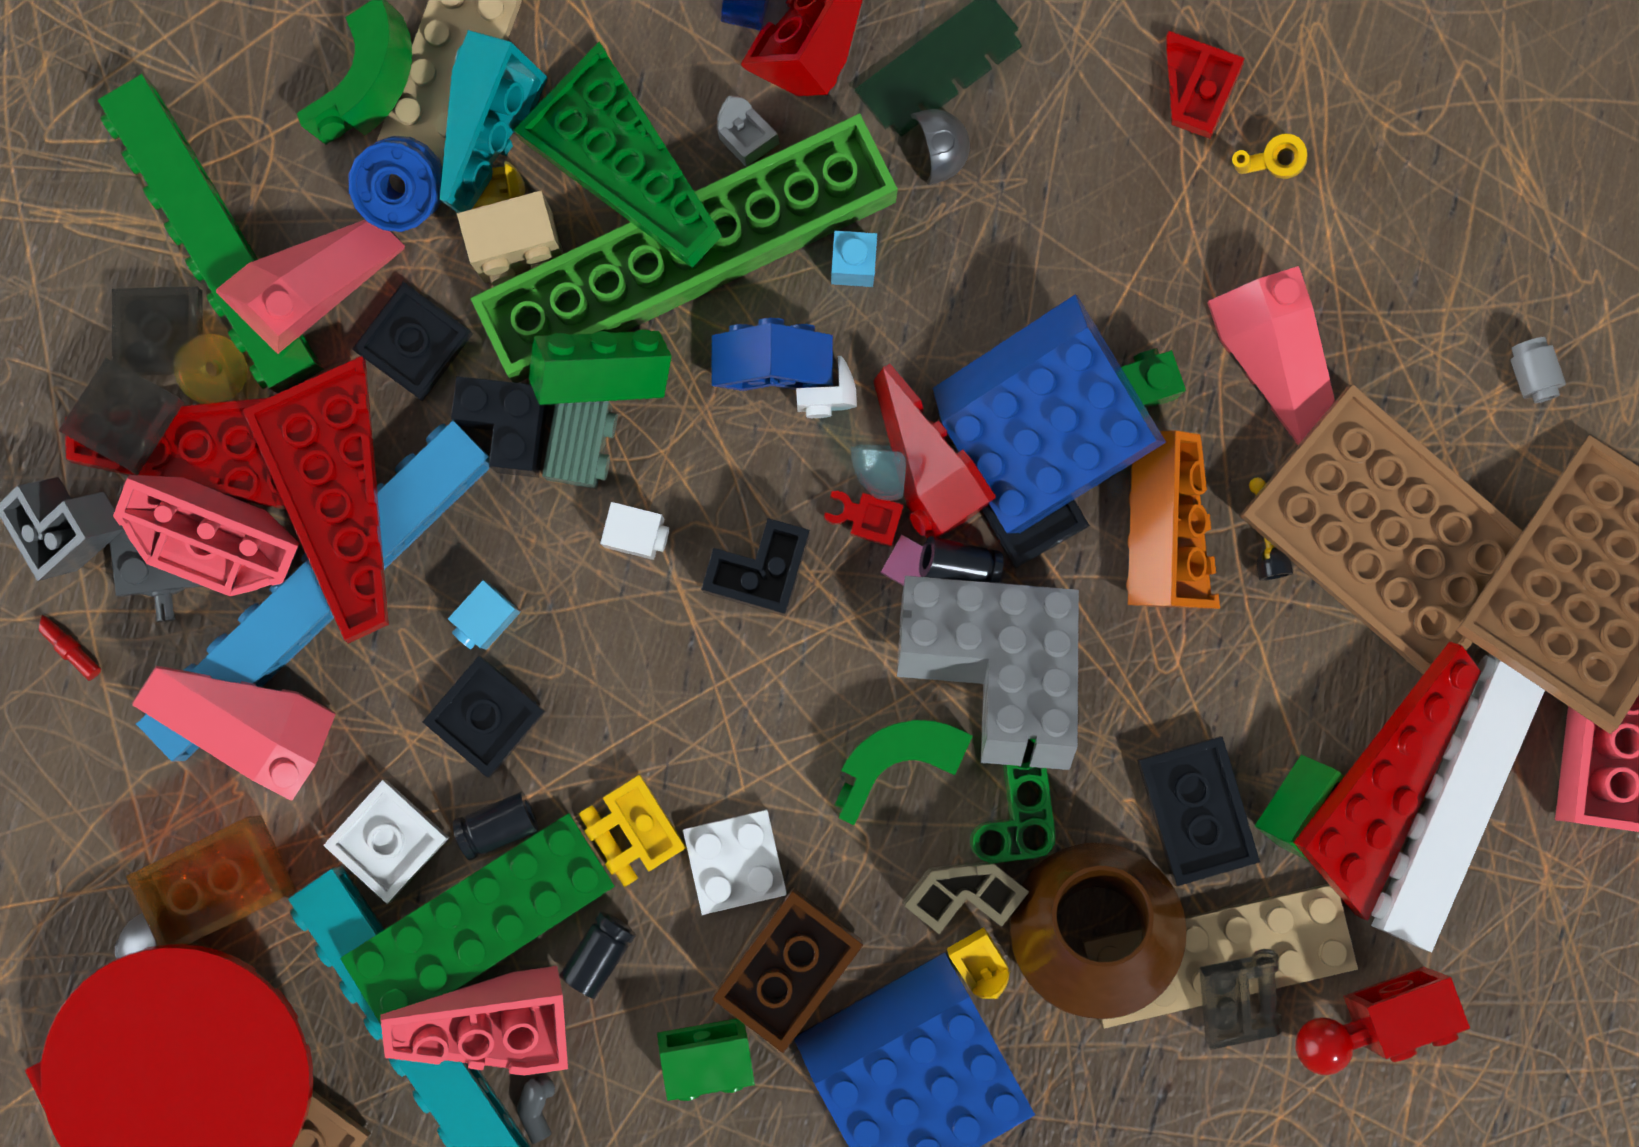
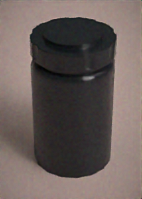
(959, 561)
(495, 826)
(597, 955)

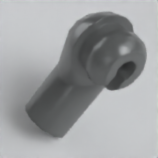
(531, 1106)

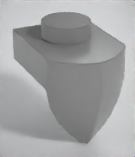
(744, 130)

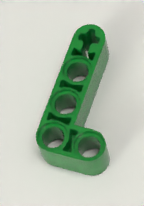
(1020, 817)

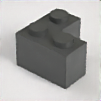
(55, 530)

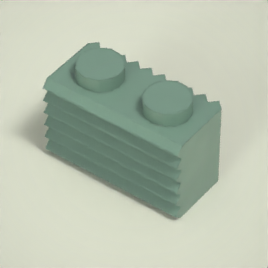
(578, 443)

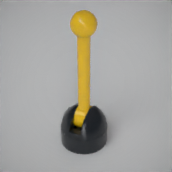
(1271, 562)

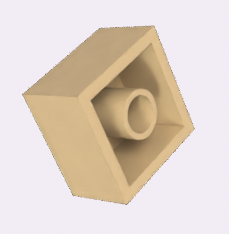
(510, 237)

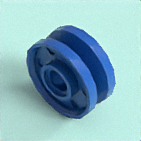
(372, 189)

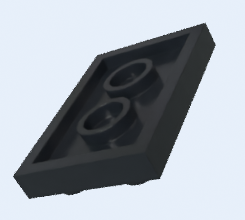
(1198, 811)

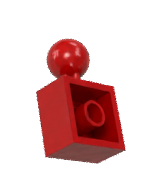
(1387, 1020)

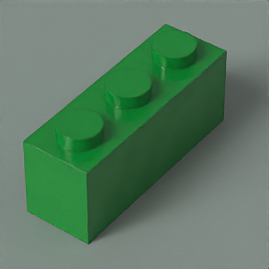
(599, 367)

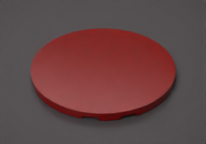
(176, 1055)

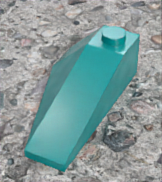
(488, 99)

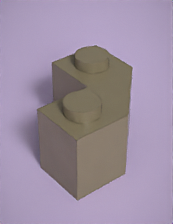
(946, 888)

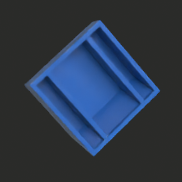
(1046, 416)
(914, 1066)

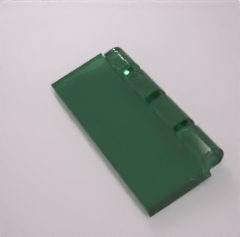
(929, 66)

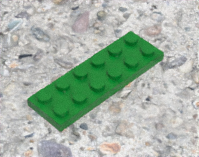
(479, 920)

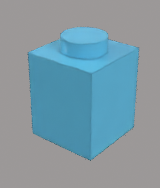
(854, 258)
(482, 616)

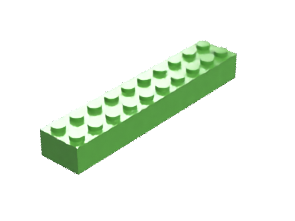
(633, 278)

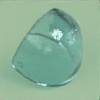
(879, 470)

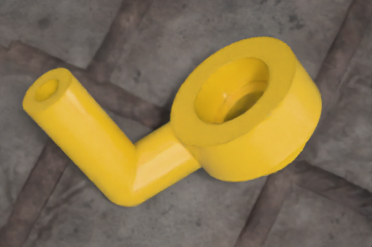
(1268, 159)

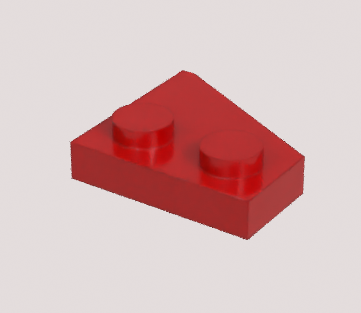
(1199, 83)

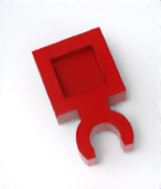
(871, 518)

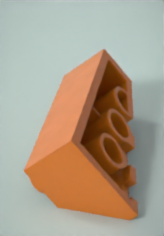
(1170, 527)

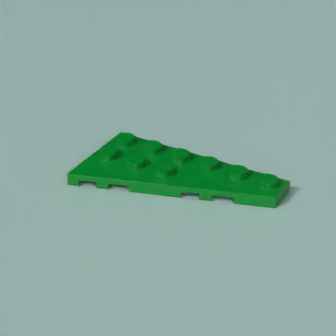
(609, 147)

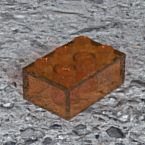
(212, 883)

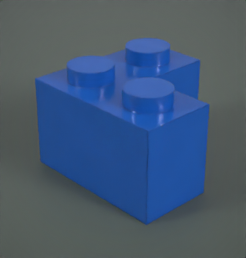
(772, 356)

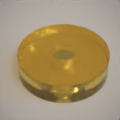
(192, 373)

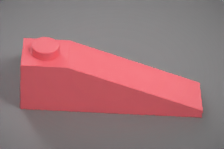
(301, 284)

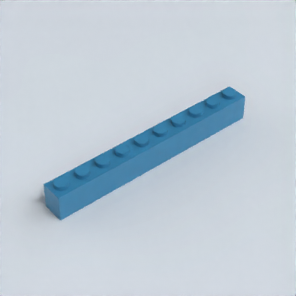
(297, 607)

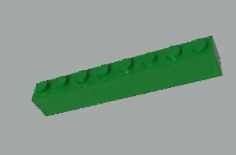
(197, 220)

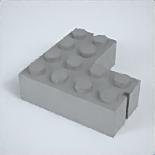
(1014, 643)

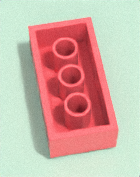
(1600, 773)

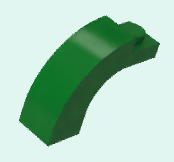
(374, 79)
(904, 741)

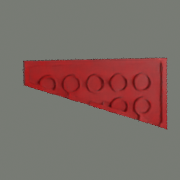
(205, 446)
(325, 472)
(1374, 805)

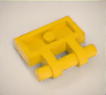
(642, 822)

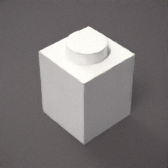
(634, 531)

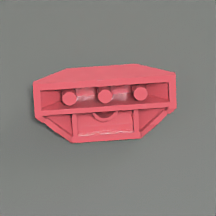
(204, 534)

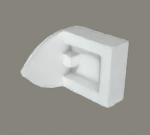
(820, 401)

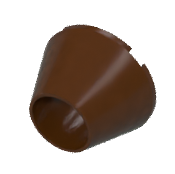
(1086, 985)

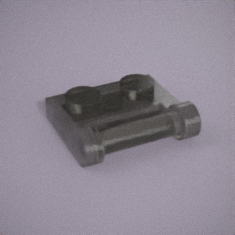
(1228, 1000)

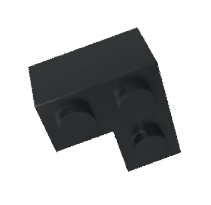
(512, 415)
(764, 581)

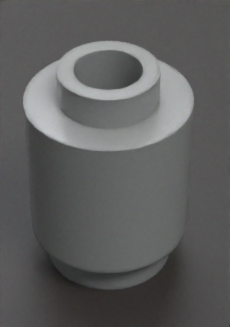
(1537, 370)

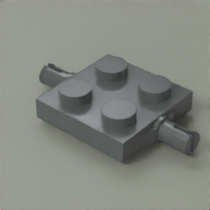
(136, 577)

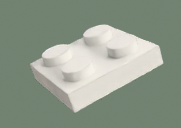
(386, 841)
(734, 862)

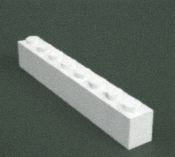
(1458, 805)

